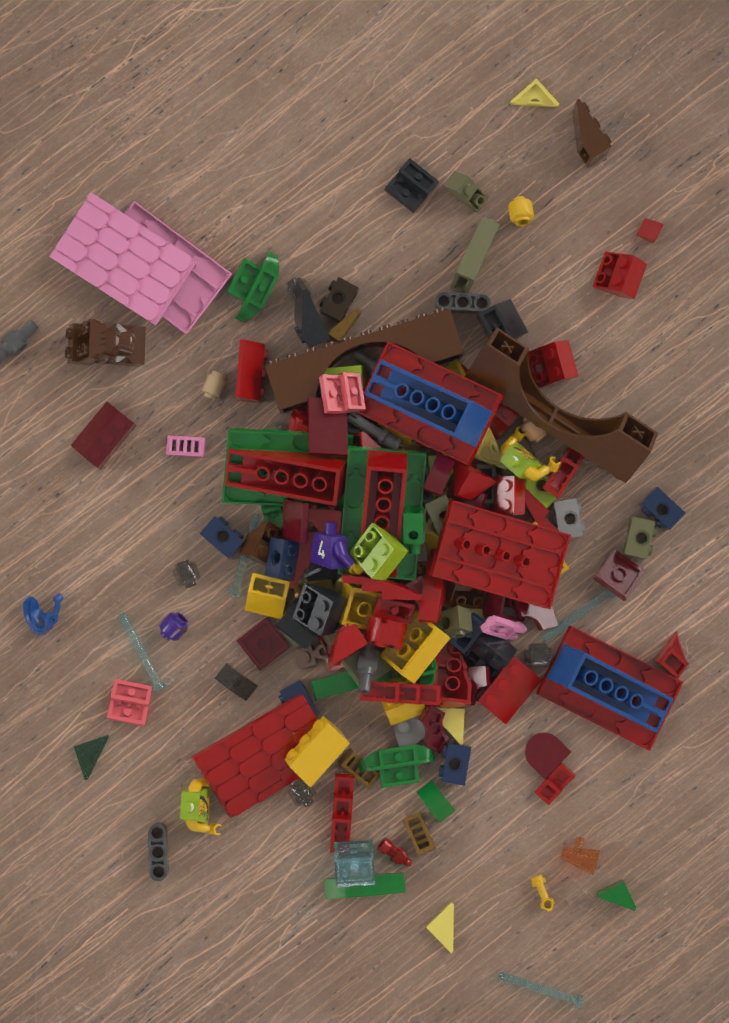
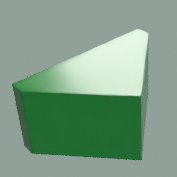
(435, 801)
(617, 894)

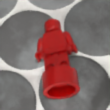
(397, 855)

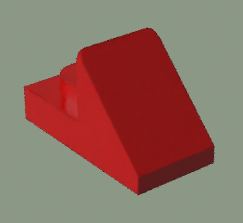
(394, 610)

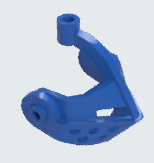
(33, 612)

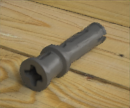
(382, 436)

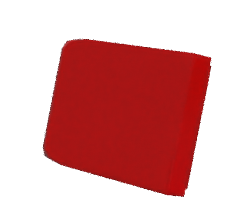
(650, 230)

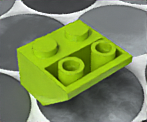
(378, 552)

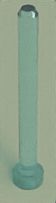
(243, 561)
(578, 614)
(141, 652)
(577, 1001)

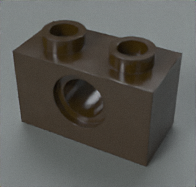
(344, 289)

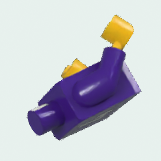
(330, 550)

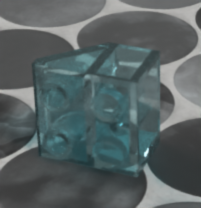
(354, 863)

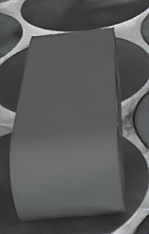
(472, 299)
(154, 860)

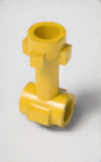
(546, 902)

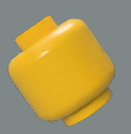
(521, 211)

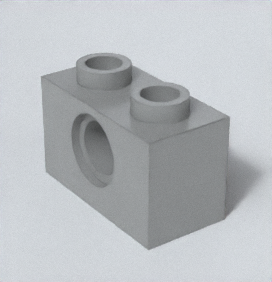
(572, 507)

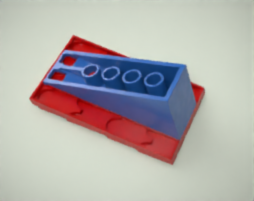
(429, 403)
(609, 687)

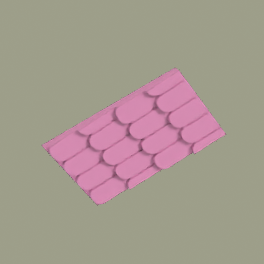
(123, 258)
(201, 284)

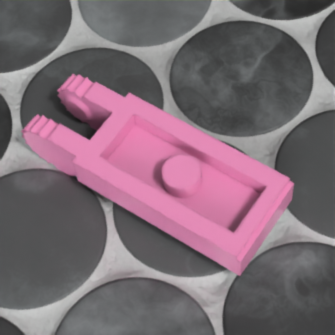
(503, 628)

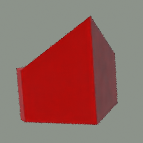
(470, 481)
(672, 657)

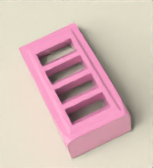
(201, 447)

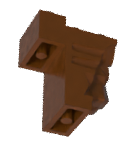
(105, 344)

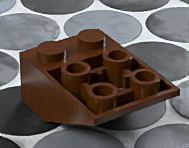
(590, 140)

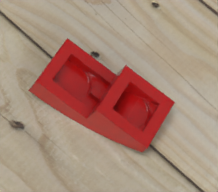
(555, 783)

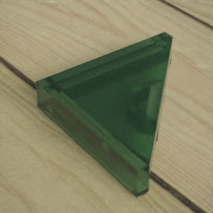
(89, 753)

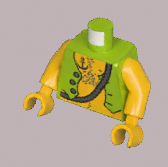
(521, 461)
(195, 807)

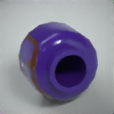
(173, 626)

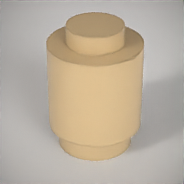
(214, 385)

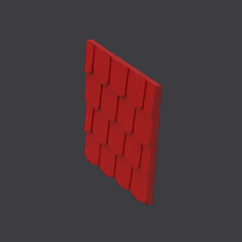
(499, 554)
(251, 760)

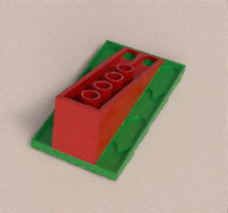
(276, 467)
(378, 492)

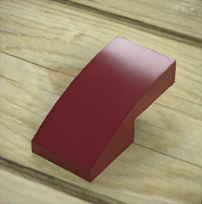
(439, 475)

